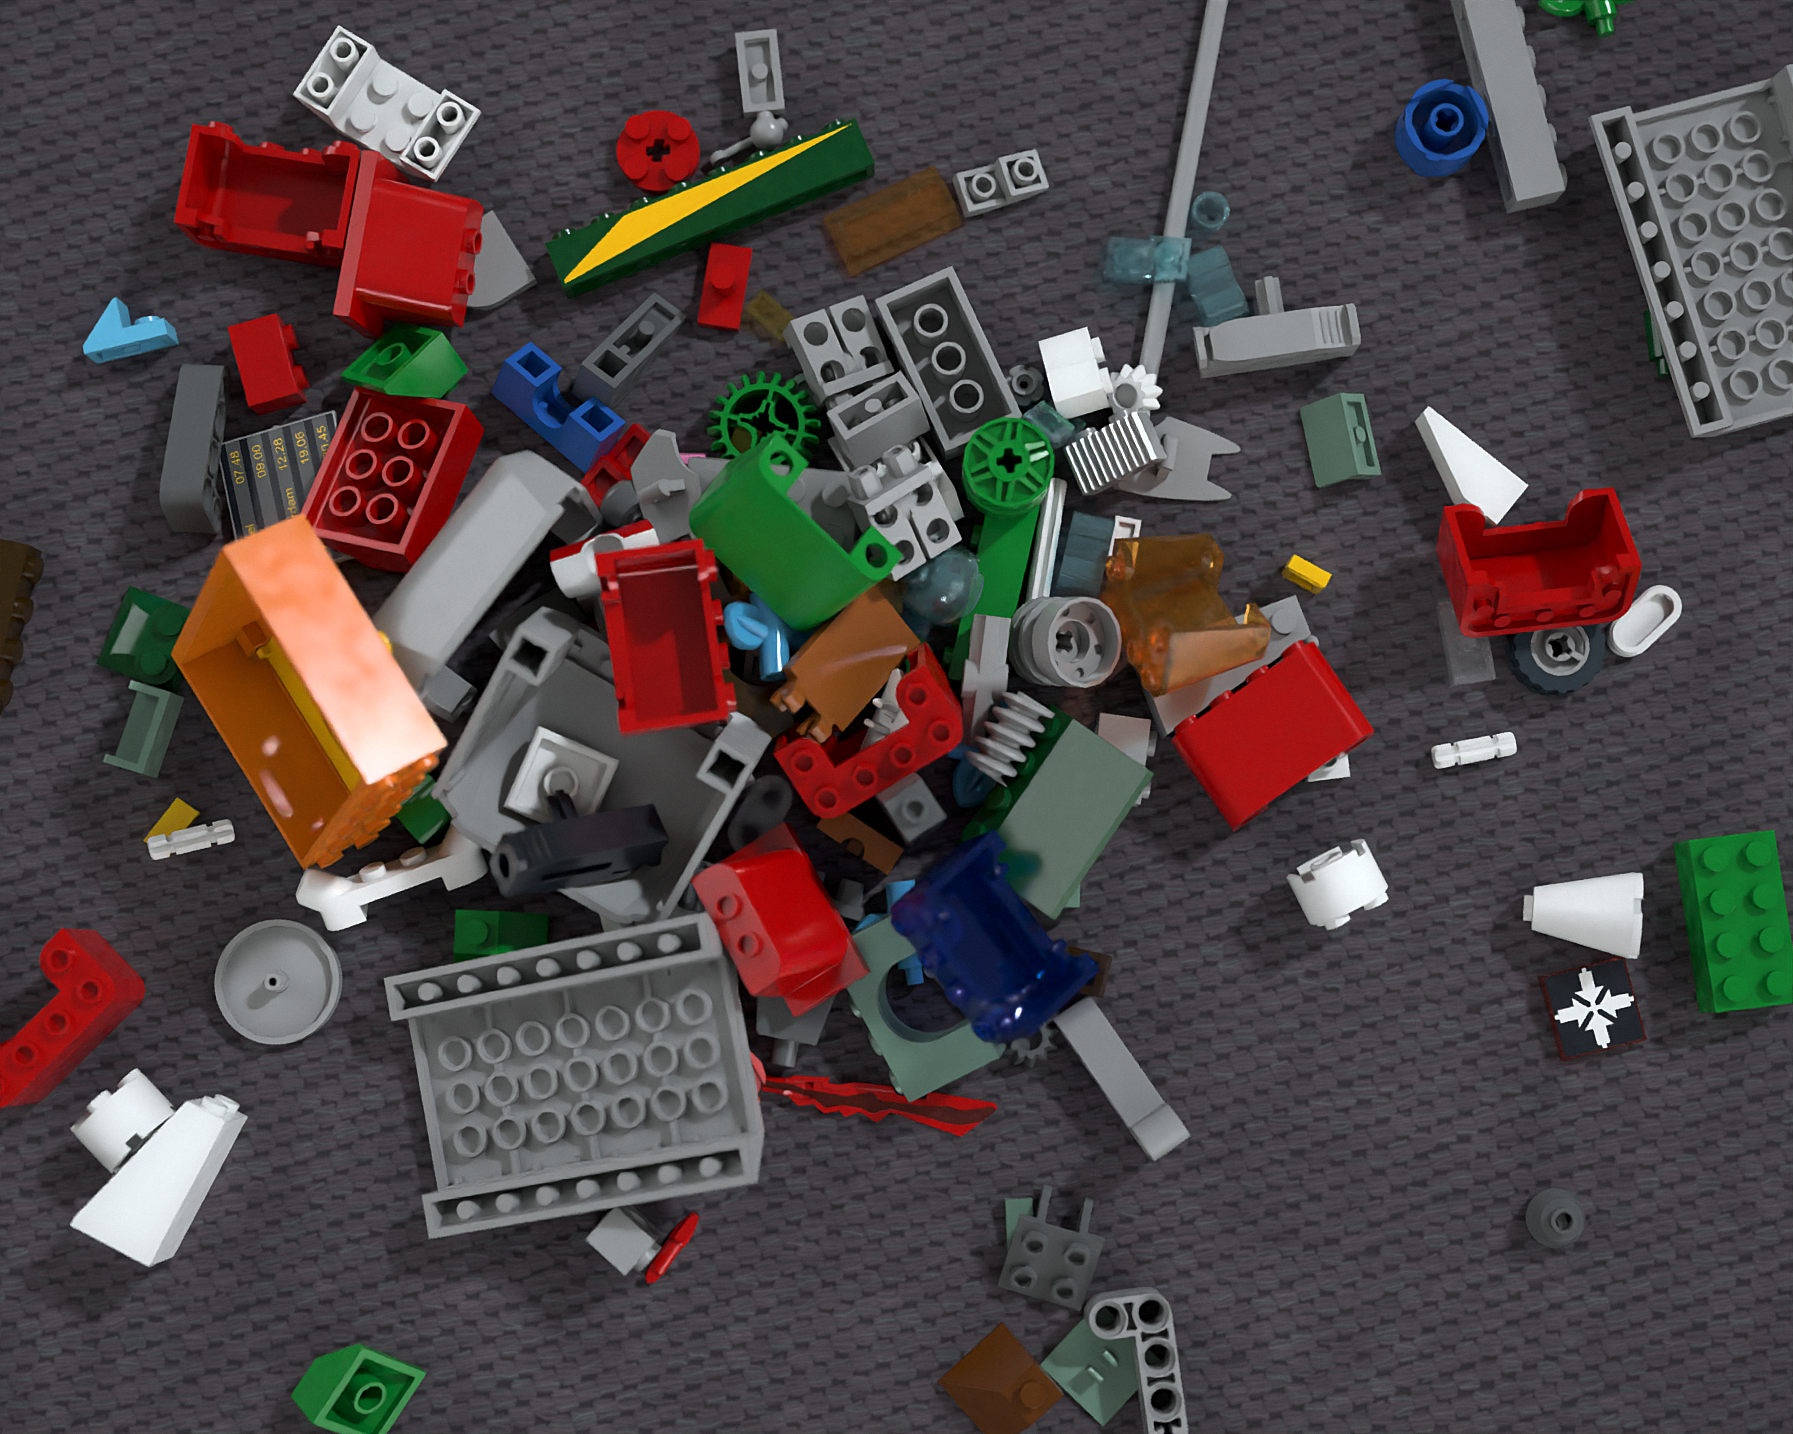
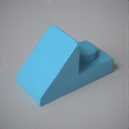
(117, 338)

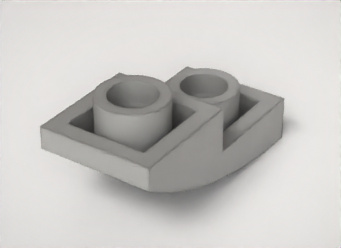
(1000, 184)

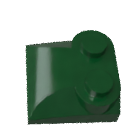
(144, 639)

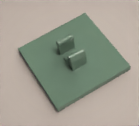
(1095, 1369)

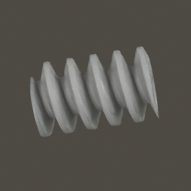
(1008, 735)

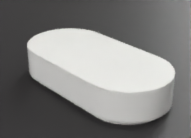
(1644, 622)

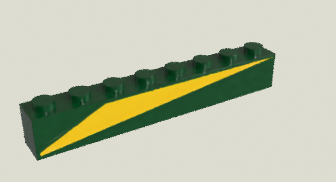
(711, 207)

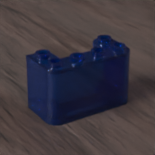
(988, 944)

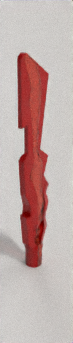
(876, 1101)

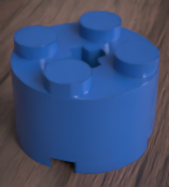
(1421, 125)

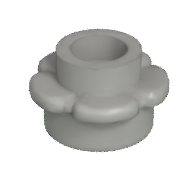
(1032, 377)

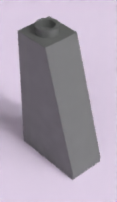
(910, 809)

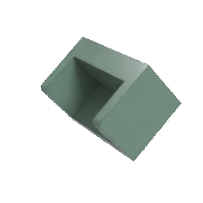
(147, 730)

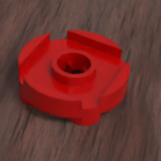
(642, 134)

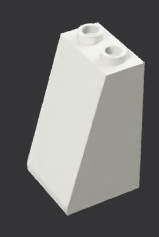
(164, 1184)

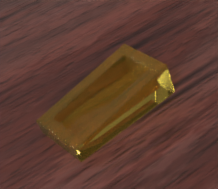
(769, 314)

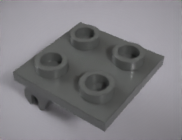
(1050, 1259)

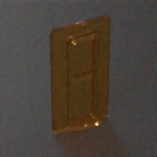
(893, 221)

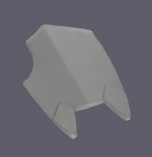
(1186, 467)
(665, 487)

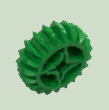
(747, 422)

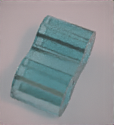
(1215, 287)
(1085, 554)

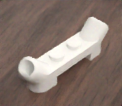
(345, 899)

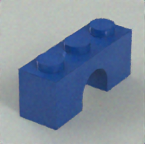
(531, 391)

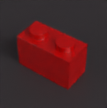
(268, 364)

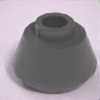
(621, 505)
(1549, 1209)

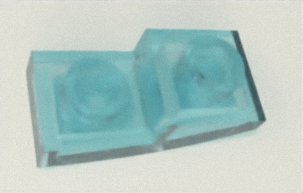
(1148, 261)

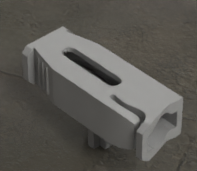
(1276, 336)

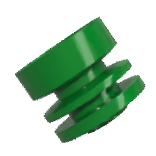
(1003, 493)

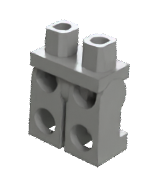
(839, 351)
(903, 509)

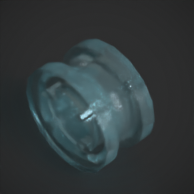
(1201, 221)

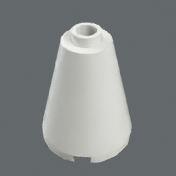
(1591, 912)

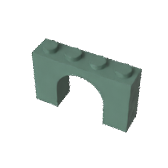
(916, 1058)

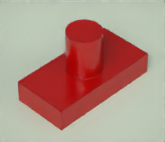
(725, 287)

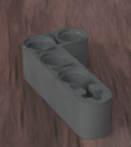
(194, 449)

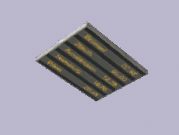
(273, 473)

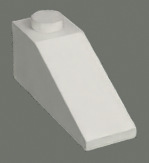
(1468, 470)

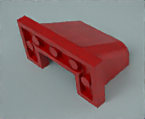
(406, 252)
(780, 922)

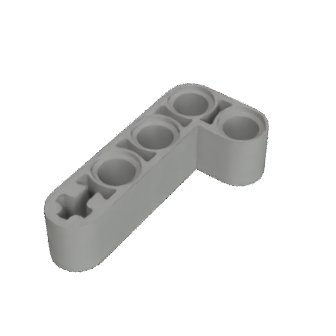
(1121, 1079)
(1143, 1335)

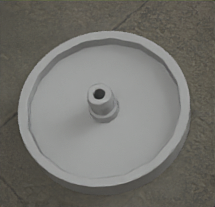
(278, 981)

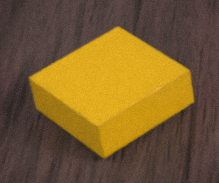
(1305, 574)

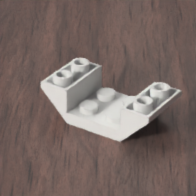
(385, 107)

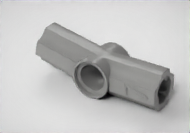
(984, 675)

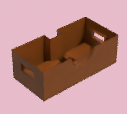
(877, 848)

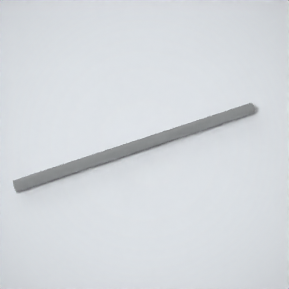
(1184, 175)

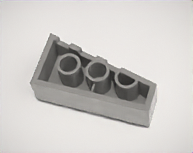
(1287, 628)

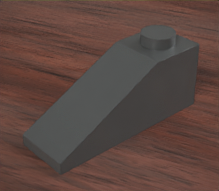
(628, 352)

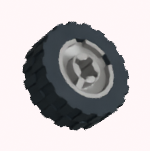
(1576, 666)

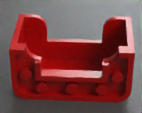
(267, 197)
(1539, 571)
(665, 637)
(840, 776)
(93, 999)

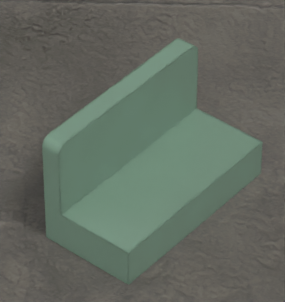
(1340, 439)

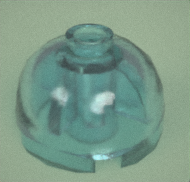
(943, 586)

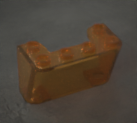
(1174, 616)

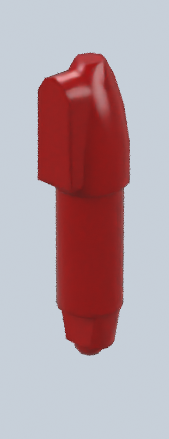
(677, 1240)

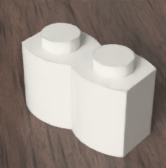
(1075, 374)

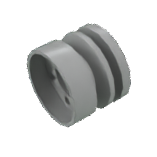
(1064, 641)

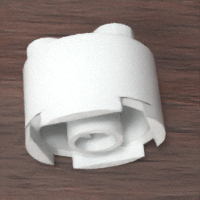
(1338, 885)
(123, 1121)

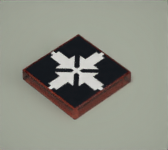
(1592, 1008)

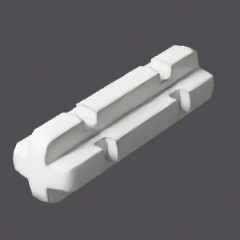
(1474, 750)
(191, 839)

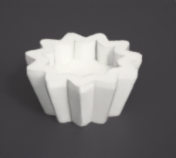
(1134, 390)

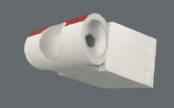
(576, 566)

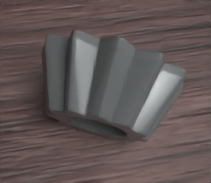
(1033, 1047)

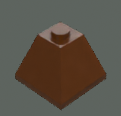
(1001, 1384)

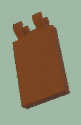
(845, 664)

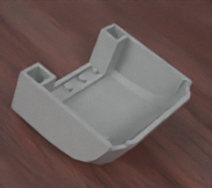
(472, 564)
(564, 681)

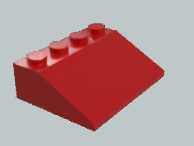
(391, 476)

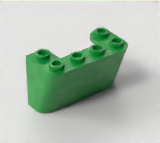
(778, 545)

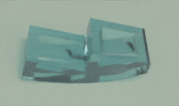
(1052, 424)

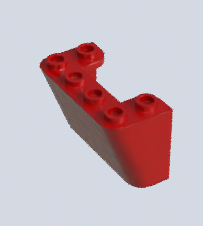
(1271, 733)

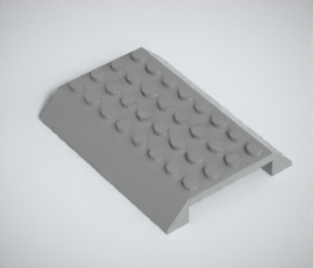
(1712, 241)
(582, 1075)

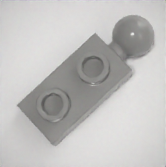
(761, 85)

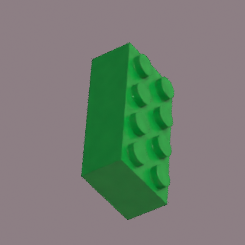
(1736, 921)

